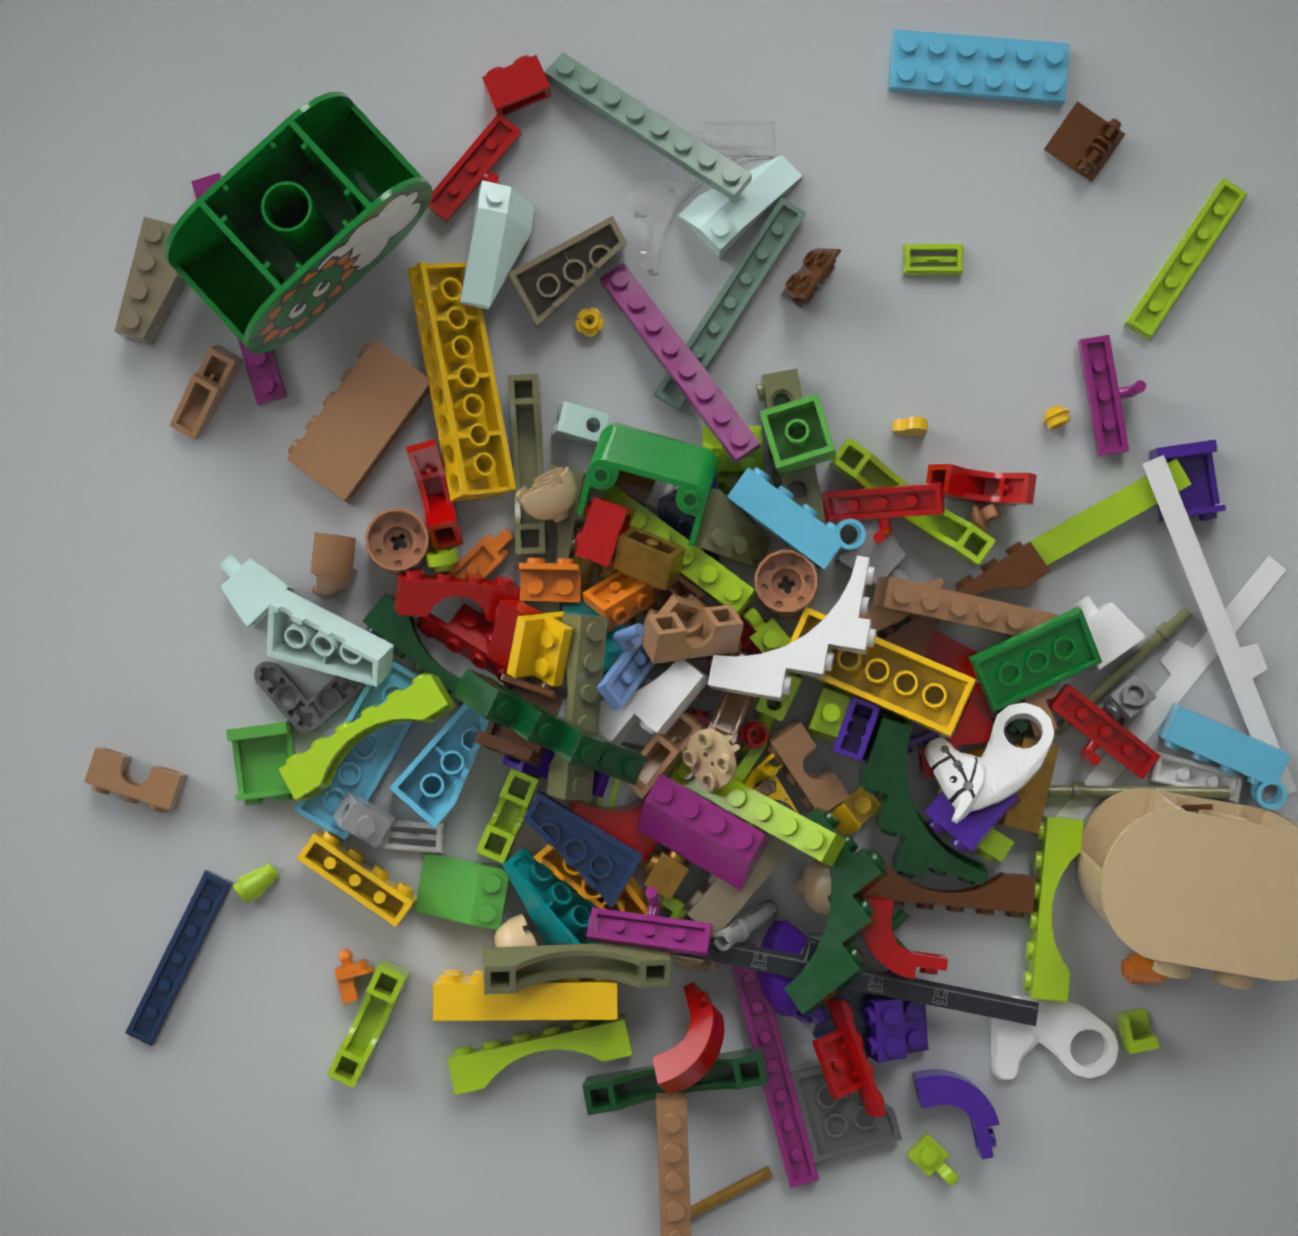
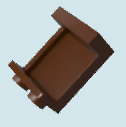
(506, 740)

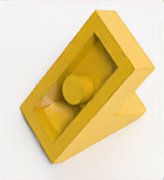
(855, 810)

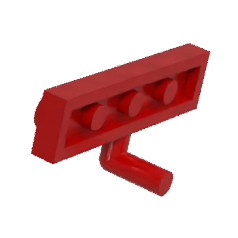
(474, 167)
(883, 504)
(1103, 733)

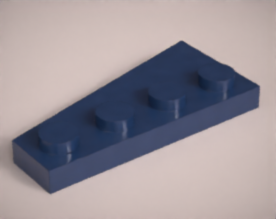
(592, 851)

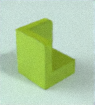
(1136, 1031)

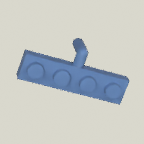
(628, 669)

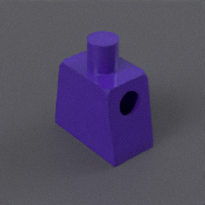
(857, 729)

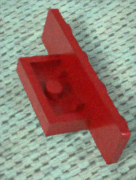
(465, 634)
(845, 1062)

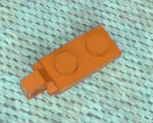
(484, 556)

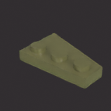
(730, 532)

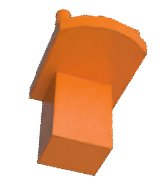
(347, 974)

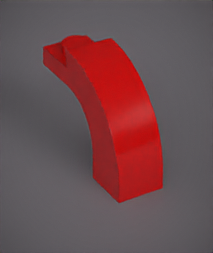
(983, 486)
(439, 511)
(892, 955)
(698, 1050)

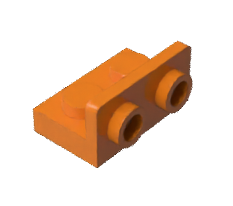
(551, 581)
(619, 598)

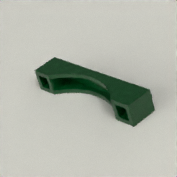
(402, 633)
(633, 1086)

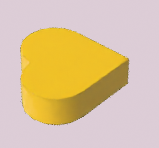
(911, 426)

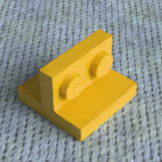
(540, 647)

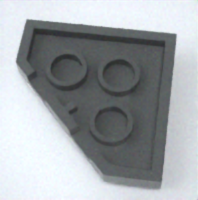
(840, 1124)

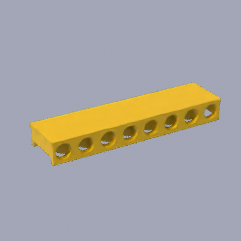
(461, 384)

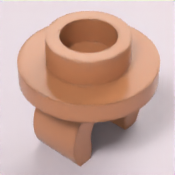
(982, 515)

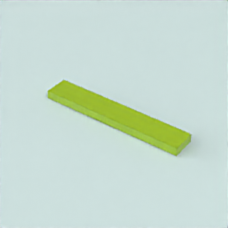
(1185, 259)
(1102, 516)

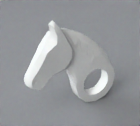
(1054, 1029)

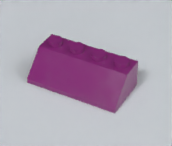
(702, 832)

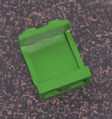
(257, 757)

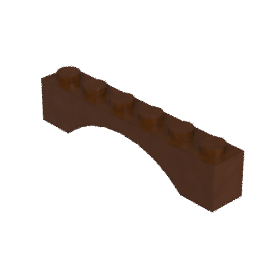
(1016, 570)
(1002, 892)

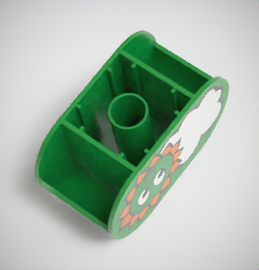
(297, 222)

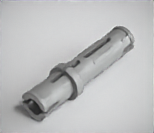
(740, 928)

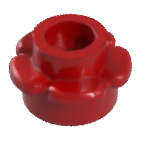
(760, 736)

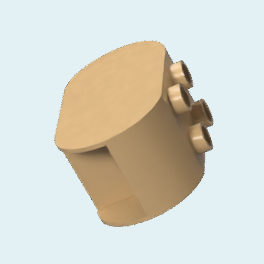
(1195, 884)

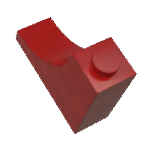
(619, 821)

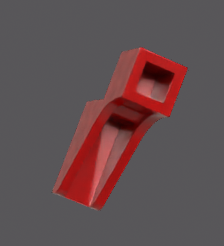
(973, 728)

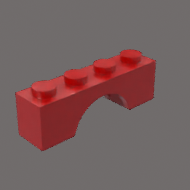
(419, 593)

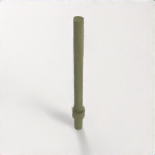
(1164, 632)
(1080, 791)

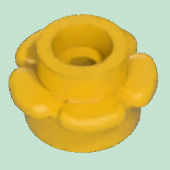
(592, 329)
(1056, 417)

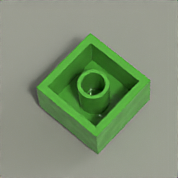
(798, 434)

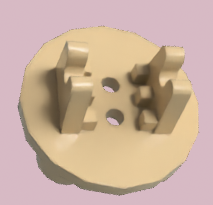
(711, 758)

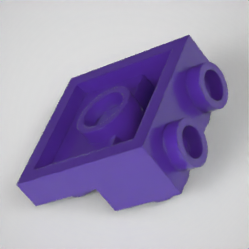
(894, 1028)

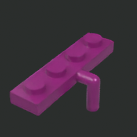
(1105, 395)
(650, 930)

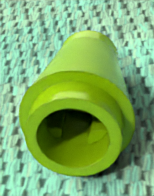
(255, 883)

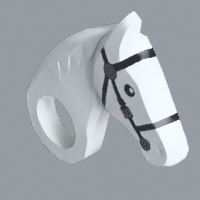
(1000, 772)

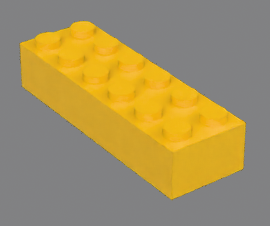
(897, 681)
(463, 999)

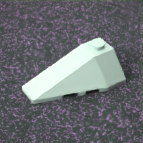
(723, 221)
(497, 237)

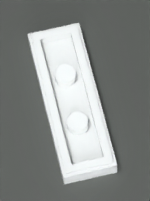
(1184, 772)

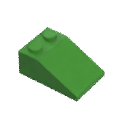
(463, 890)

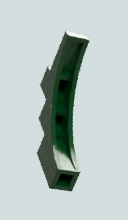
(548, 730)
(918, 845)
(835, 961)

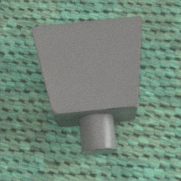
(882, 556)
(364, 819)

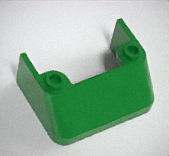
(656, 458)

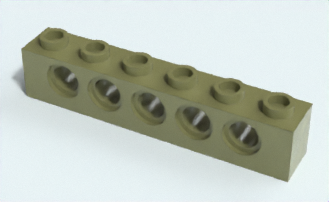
(787, 385)

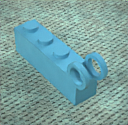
(789, 521)
(1229, 748)

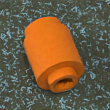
(1139, 970)

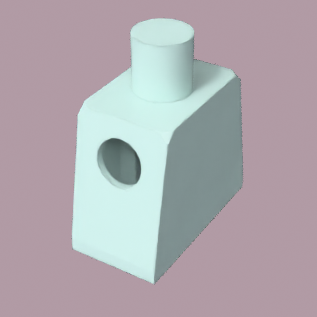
(572, 421)
(251, 588)

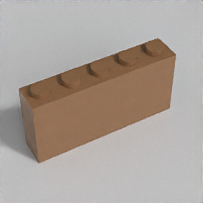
(360, 421)

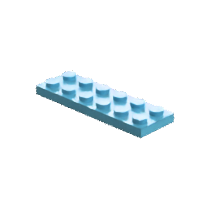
(979, 67)
(367, 761)

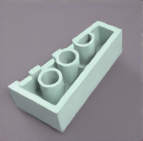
(325, 642)

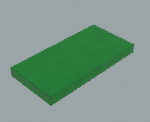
(1035, 659)

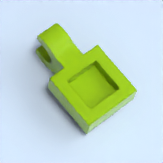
(767, 635)
(930, 1157)

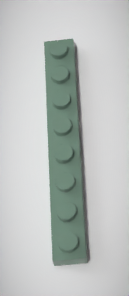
(648, 126)
(737, 292)

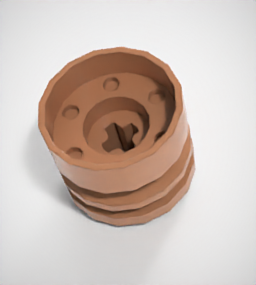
(394, 525)
(798, 571)

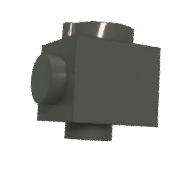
(1128, 700)

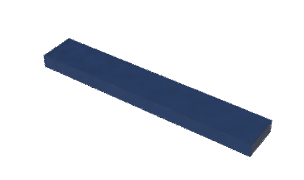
(179, 957)

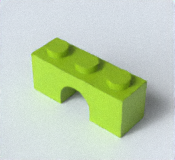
(508, 815)

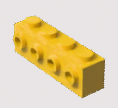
(358, 878)

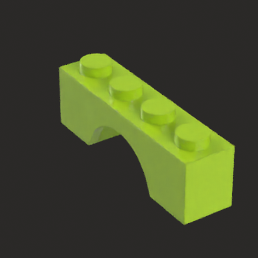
(369, 1023)

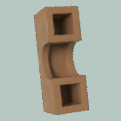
(715, 634)
(791, 746)
(110, 772)

